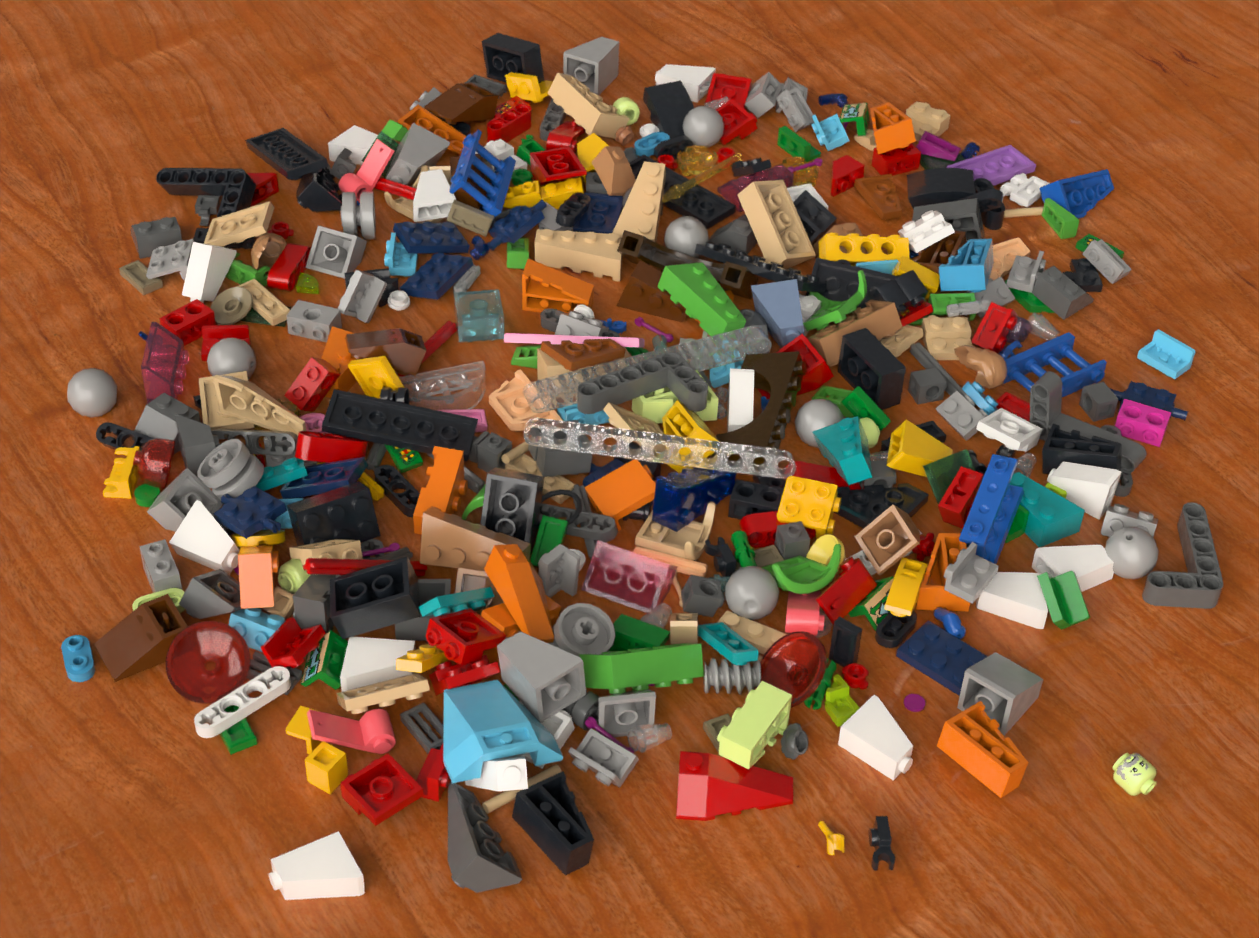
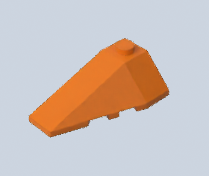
(435, 125)
(520, 590)

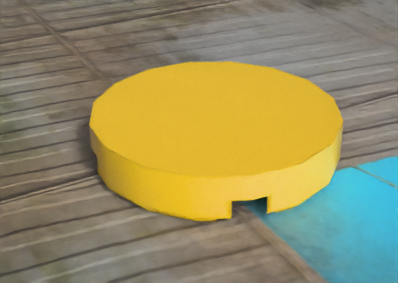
(260, 537)

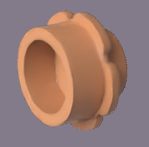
(624, 135)

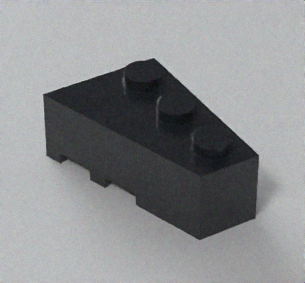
(1073, 448)
(554, 823)

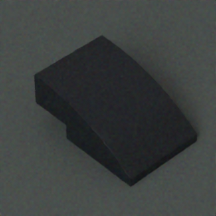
(668, 107)
(939, 186)
(814, 216)

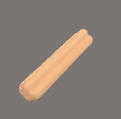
(684, 565)

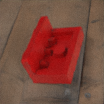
(994, 328)
(291, 644)
(433, 775)

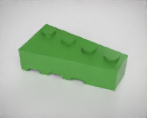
(702, 297)
(643, 667)

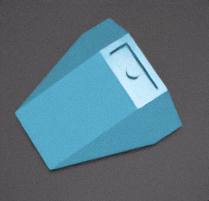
(490, 724)

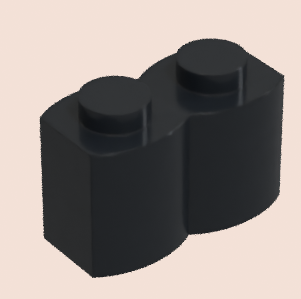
(903, 291)

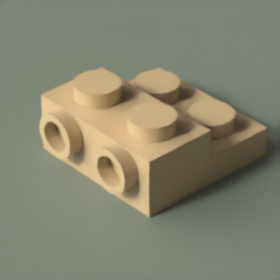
(927, 119)
(944, 335)
(328, 549)

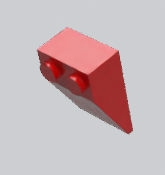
(555, 165)
(817, 368)

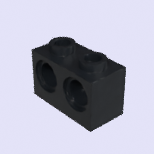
(753, 498)

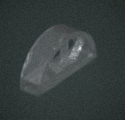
(444, 381)

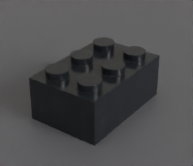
(510, 54)
(872, 367)
(513, 504)
(335, 515)
(374, 598)

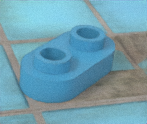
(647, 144)
(975, 392)
(78, 658)

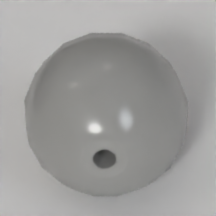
(703, 126)
(685, 234)
(231, 356)
(92, 392)
(814, 416)
(1132, 552)
(751, 592)

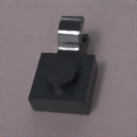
(723, 557)
(881, 839)

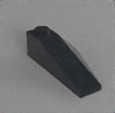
(319, 191)

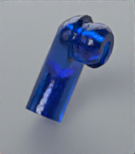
(839, 98)
(969, 150)
(480, 248)

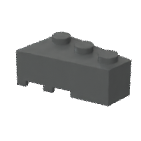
(961, 214)
(313, 603)

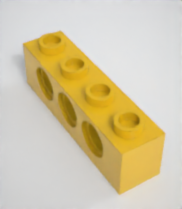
(830, 248)

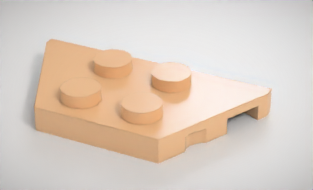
(512, 406)

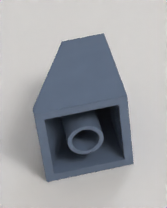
(780, 309)

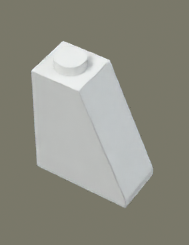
(694, 78)
(354, 139)
(432, 197)
(206, 271)
(740, 398)
(1086, 486)
(205, 541)
(1087, 561)
(1015, 598)
(372, 661)
(877, 739)
(502, 774)
(317, 871)

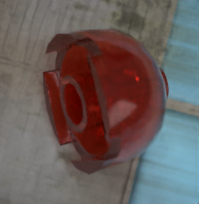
(155, 462)

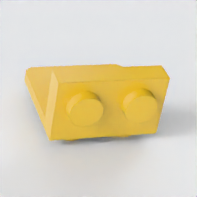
(527, 87)
(810, 503)

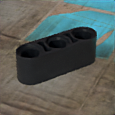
(993, 218)

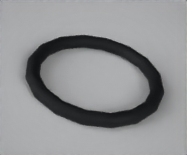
(569, 493)

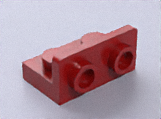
(215, 333)

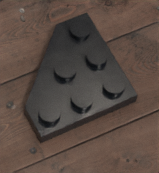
(867, 504)

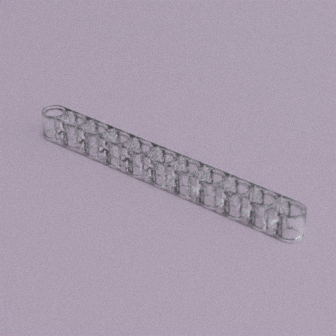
(700, 354)
(669, 456)

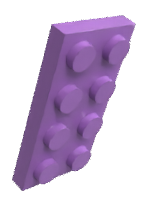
(998, 165)

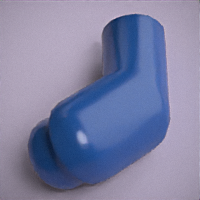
(951, 622)

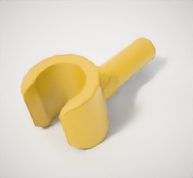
(834, 840)

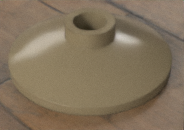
(232, 305)

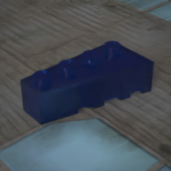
(686, 495)

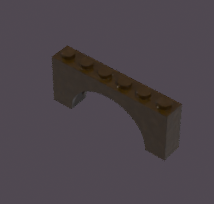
(728, 275)
(781, 377)

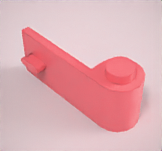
(369, 171)
(804, 613)
(369, 734)

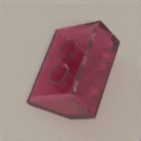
(732, 188)
(163, 363)
(628, 577)

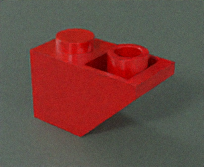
(844, 173)

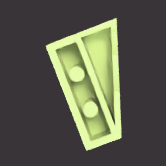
(657, 403)
(755, 725)

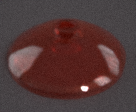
(196, 648)
(795, 665)

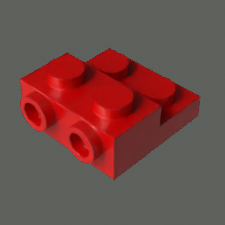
(730, 86)
(736, 121)
(463, 635)
(458, 675)
(380, 789)

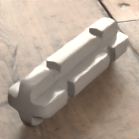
(467, 279)
(968, 308)

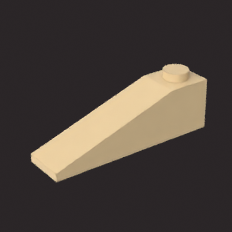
(250, 403)

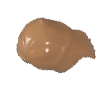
(267, 250)
(989, 365)

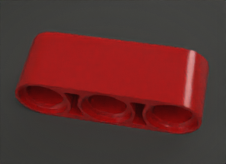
(510, 123)
(288, 267)
(328, 447)
(762, 528)

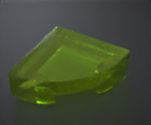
(307, 284)

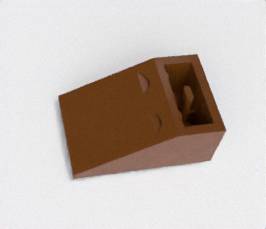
(464, 104)
(401, 348)
(141, 638)

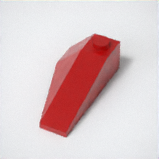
(719, 786)

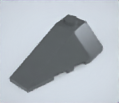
(736, 234)
(474, 847)

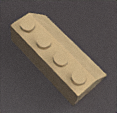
(776, 223)

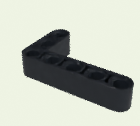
(230, 183)

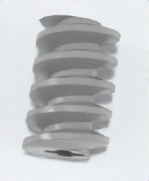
(731, 676)

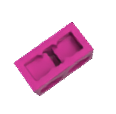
(1142, 422)

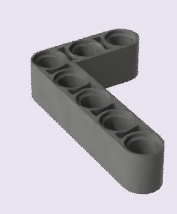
(643, 378)
(1046, 411)
(1203, 582)

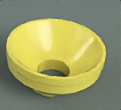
(822, 550)

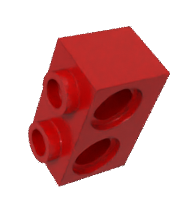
(896, 160)
(188, 321)
(312, 384)
(960, 496)

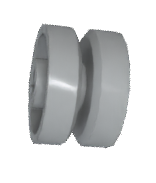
(359, 215)
(230, 469)
(583, 630)

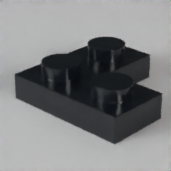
(1085, 275)

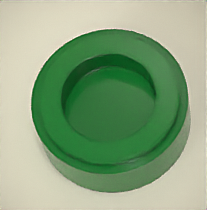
(521, 176)
(146, 495)

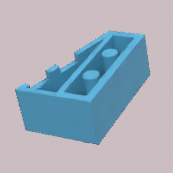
(968, 269)

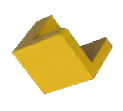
(300, 728)
(326, 767)

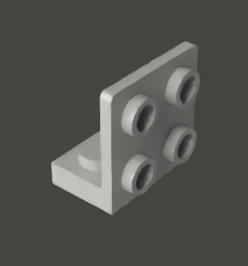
(170, 259)

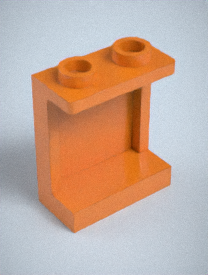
(622, 491)

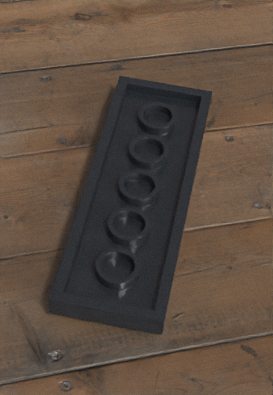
(287, 154)
(695, 202)
(758, 266)
(397, 424)

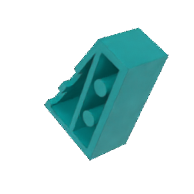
(846, 449)
(1049, 513)

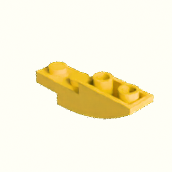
(531, 193)
(905, 587)

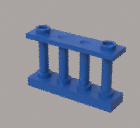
(499, 179)
(1050, 354)
(993, 509)

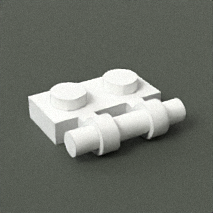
(1023, 190)

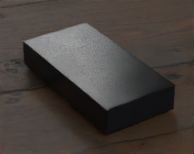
(845, 642)

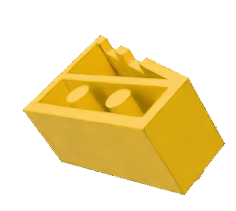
(685, 423)

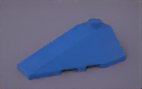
(1079, 192)

